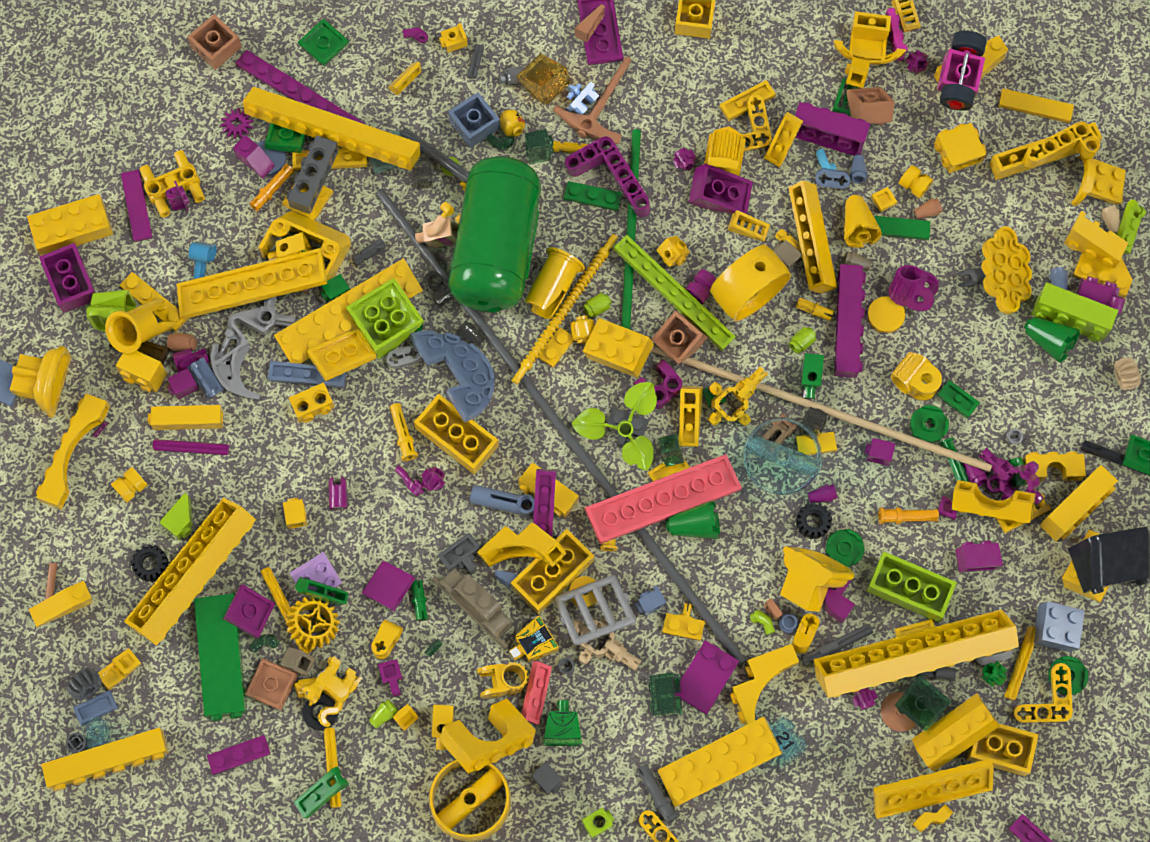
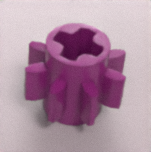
(917, 61)
(684, 159)
(433, 479)
(865, 698)

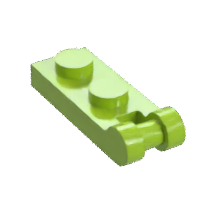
(1130, 223)

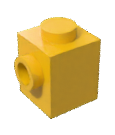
(857, 72)

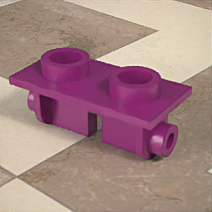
(177, 198)

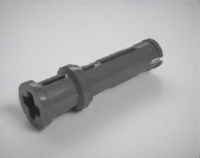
(662, 802)

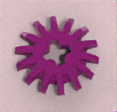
(241, 127)

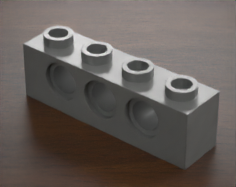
(306, 200)

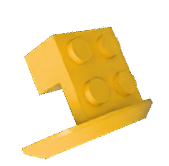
(869, 39)

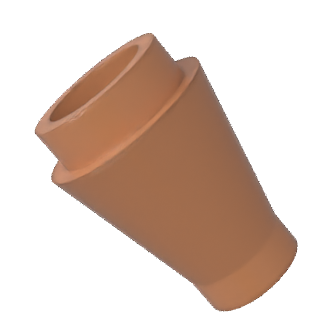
(928, 209)

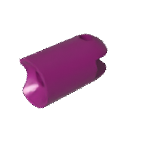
(337, 493)

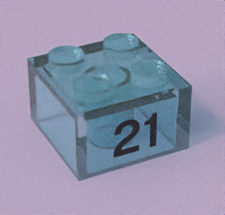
(789, 743)

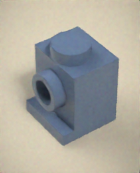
(650, 602)

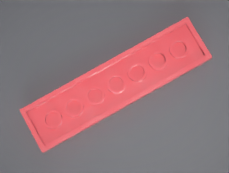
(662, 499)

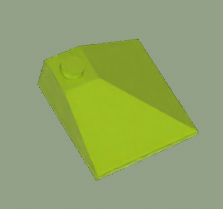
(385, 317)

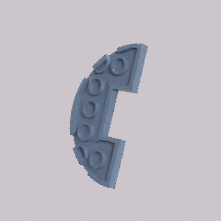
(467, 365)

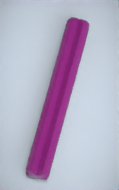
(190, 447)

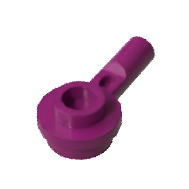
(414, 486)

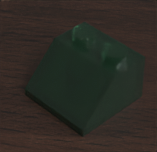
(923, 703)

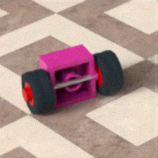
(962, 70)

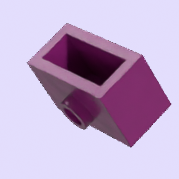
(978, 557)

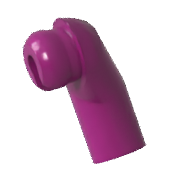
(417, 33)

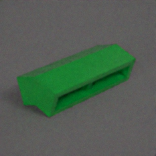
(302, 587)

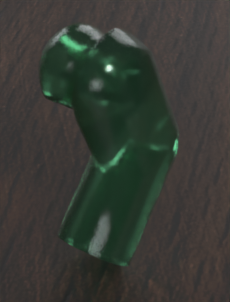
(501, 143)

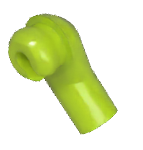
(761, 617)

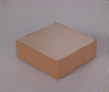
(773, 609)

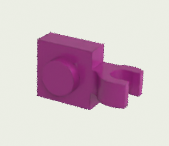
(186, 358)
(390, 674)

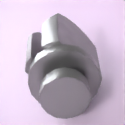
(510, 76)

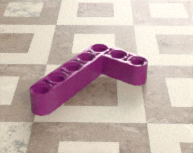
(617, 170)

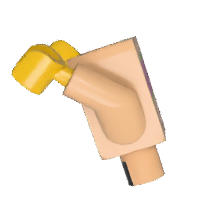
(442, 230)

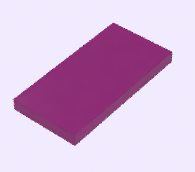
(605, 41)

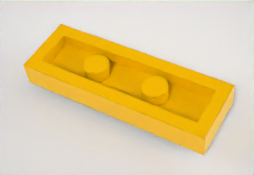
(738, 104)
(783, 139)

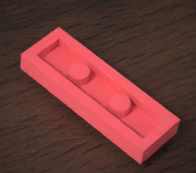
(536, 692)

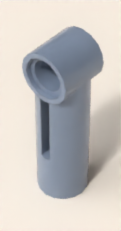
(502, 500)

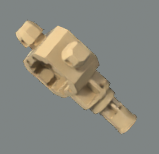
(612, 649)

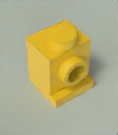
(452, 44)

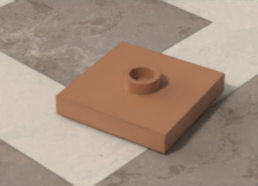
(271, 684)

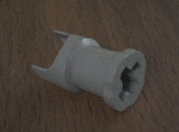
(974, 277)

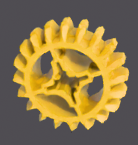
(295, 617)

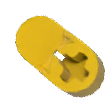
(802, 641)
(927, 818)

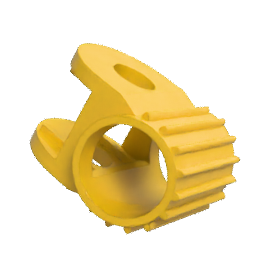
(911, 373)
(500, 687)

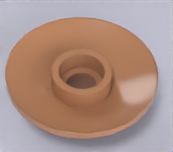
(891, 715)

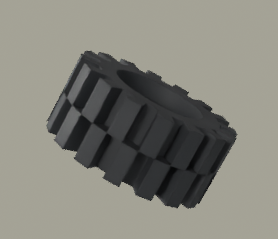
(816, 509)
(137, 562)

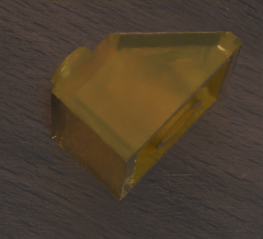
(544, 78)

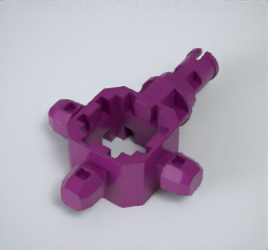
(1006, 472)

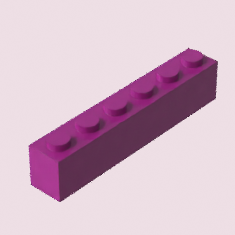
(849, 321)

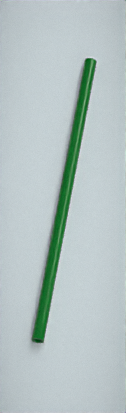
(631, 232)

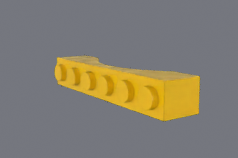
(89, 415)

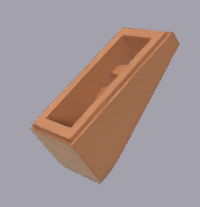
(587, 27)

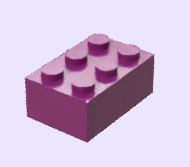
(68, 277)

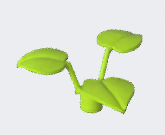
(638, 451)

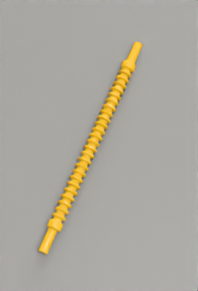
(526, 364)

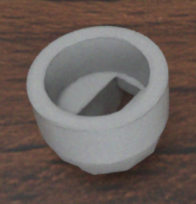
(1015, 432)

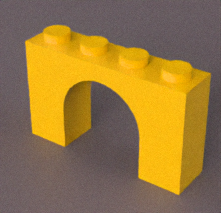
(476, 753)

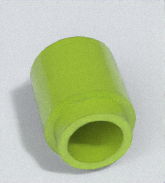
(597, 305)
(802, 340)

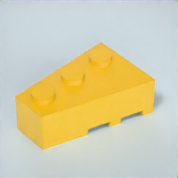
(1095, 242)

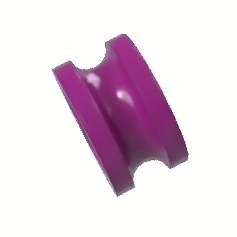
(989, 487)

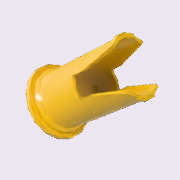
(553, 282)
(122, 333)

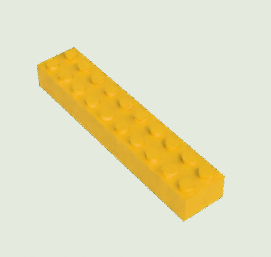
(916, 653)

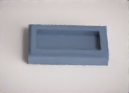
(95, 707)

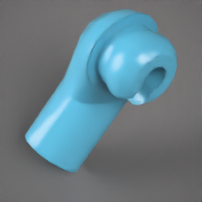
(823, 161)

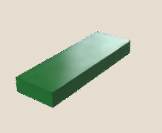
(904, 227)

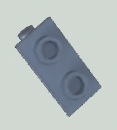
(205, 378)

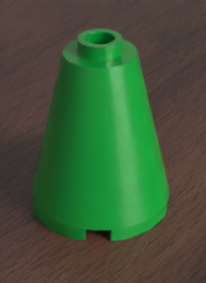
(1052, 337)
(696, 522)

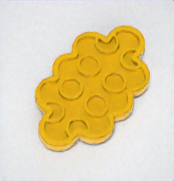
(1006, 270)

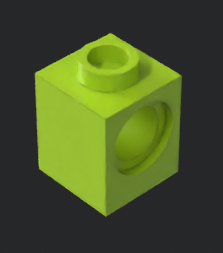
(594, 831)

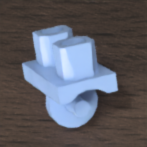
(587, 93)

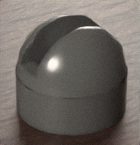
(568, 669)

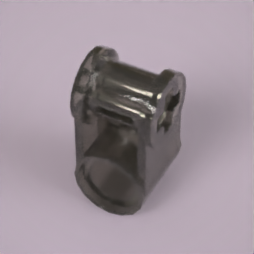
(439, 292)

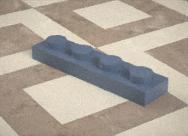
(301, 374)

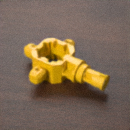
(742, 391)

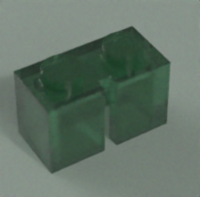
(538, 146)
(663, 691)

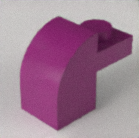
(836, 604)

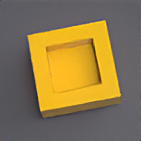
(884, 199)
(405, 717)

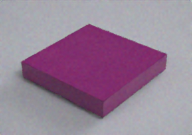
(388, 585)
(249, 611)

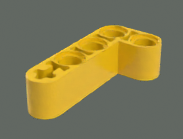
(1058, 147)

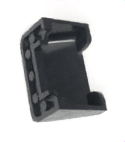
(1112, 559)

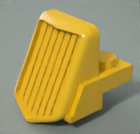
(725, 150)

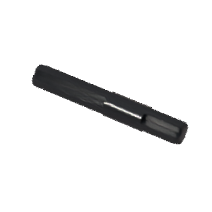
(1104, 453)

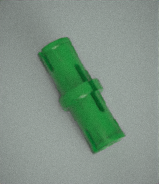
(419, 600)

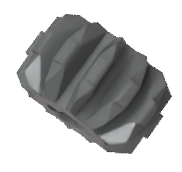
(84, 684)

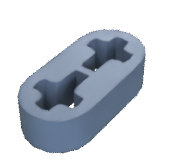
(831, 182)

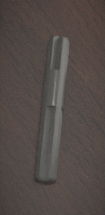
(837, 644)

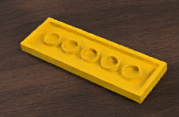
(719, 761)
(933, 788)

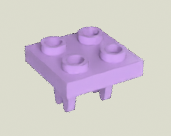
(318, 570)

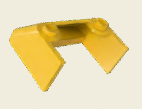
(334, 243)

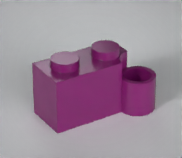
(1102, 293)

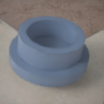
(788, 623)

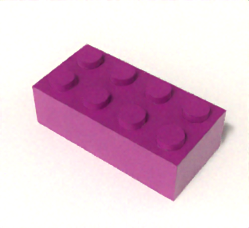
(831, 129)

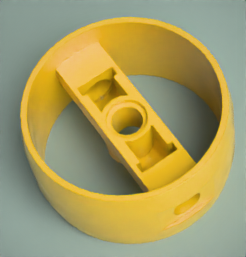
(750, 282)
(458, 810)

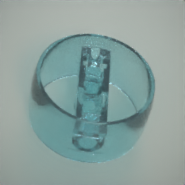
(769, 451)

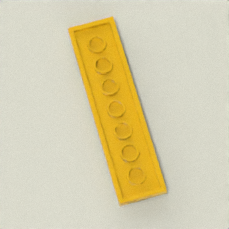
(251, 283)
(334, 319)

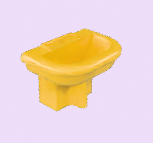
(42, 378)
(811, 576)

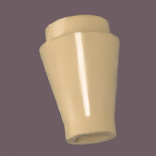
(1112, 218)

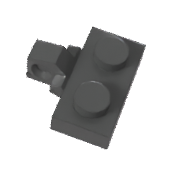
(639, 424)
(461, 554)

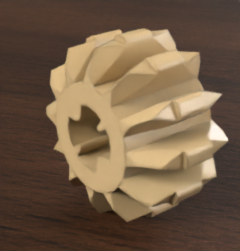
(1127, 373)

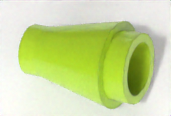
(383, 713)

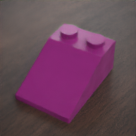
(719, 190)
(706, 677)

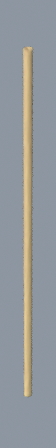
(835, 413)

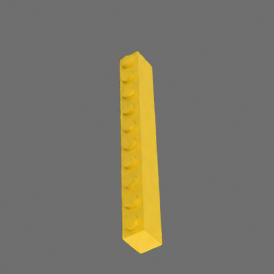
(343, 131)

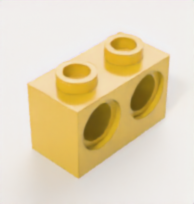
(309, 397)

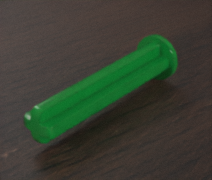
(956, 466)

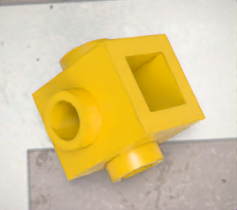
(673, 251)

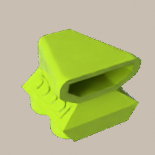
(105, 304)

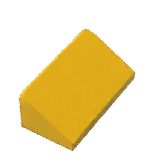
(405, 78)

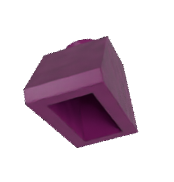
(253, 156)

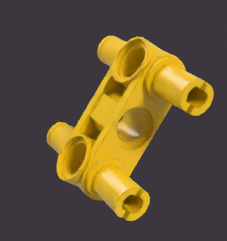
(167, 180)

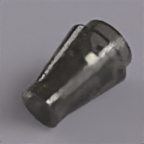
(470, 333)

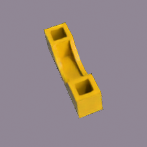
(970, 499)

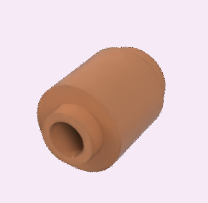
(180, 342)

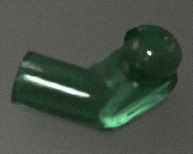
(265, 639)

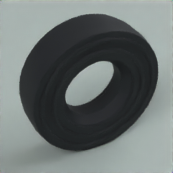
(307, 713)

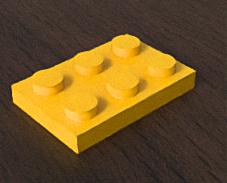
(341, 354)

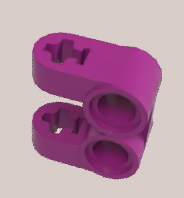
(662, 389)

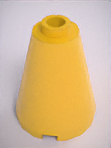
(859, 223)

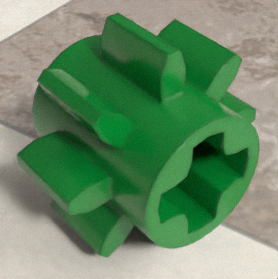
(994, 674)

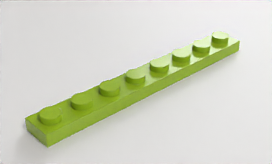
(674, 292)

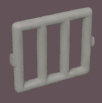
(594, 632)

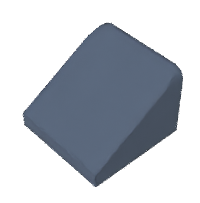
(505, 577)

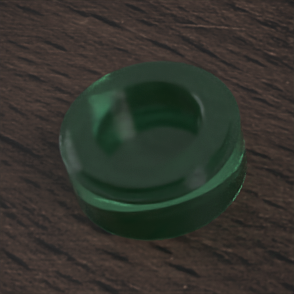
(433, 648)

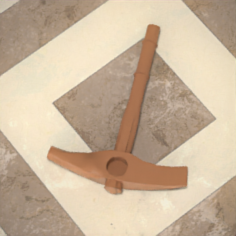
(588, 125)

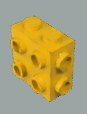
(960, 147)

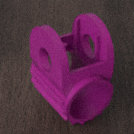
(909, 285)

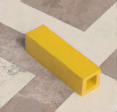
(186, 417)

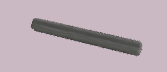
(436, 155)

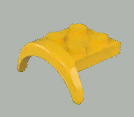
(1101, 182)

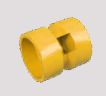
(915, 181)
(129, 484)

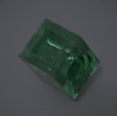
(671, 450)

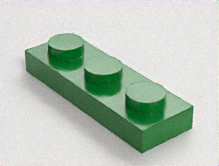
(592, 196)

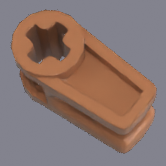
(784, 428)

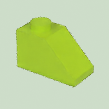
(179, 518)

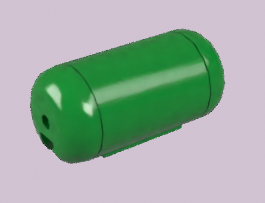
(495, 234)

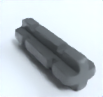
(475, 61)
(368, 252)

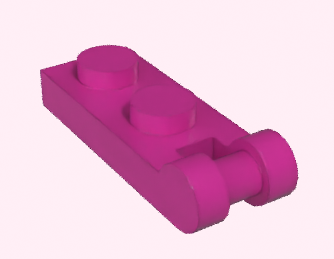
(896, 35)

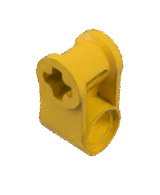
(388, 636)

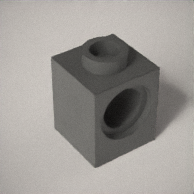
(547, 779)

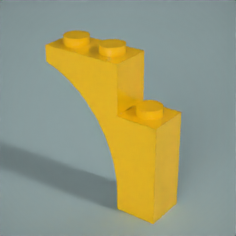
(529, 543)
(762, 670)

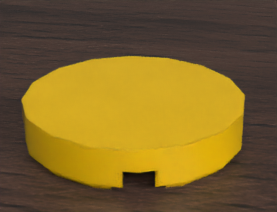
(885, 315)

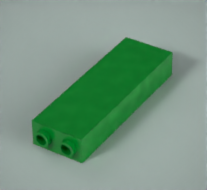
(219, 659)

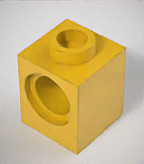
(295, 513)

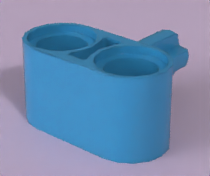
(202, 254)

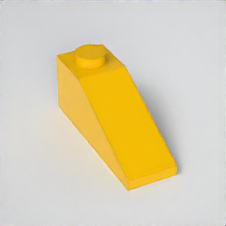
(690, 415)
(61, 604)

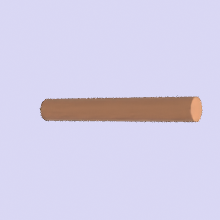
(51, 580)

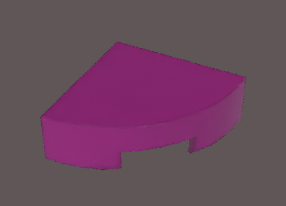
(945, 508)

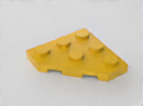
(1095, 268)

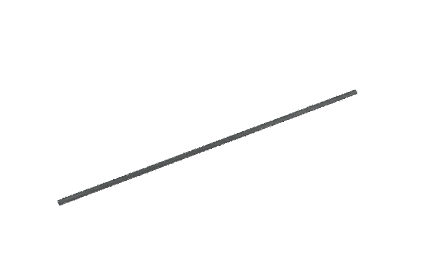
(566, 434)

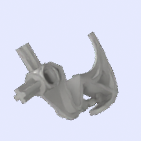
(253, 320)

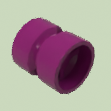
(701, 286)

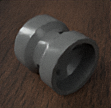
(78, 746)

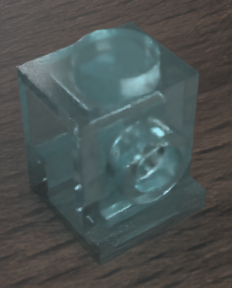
(103, 736)

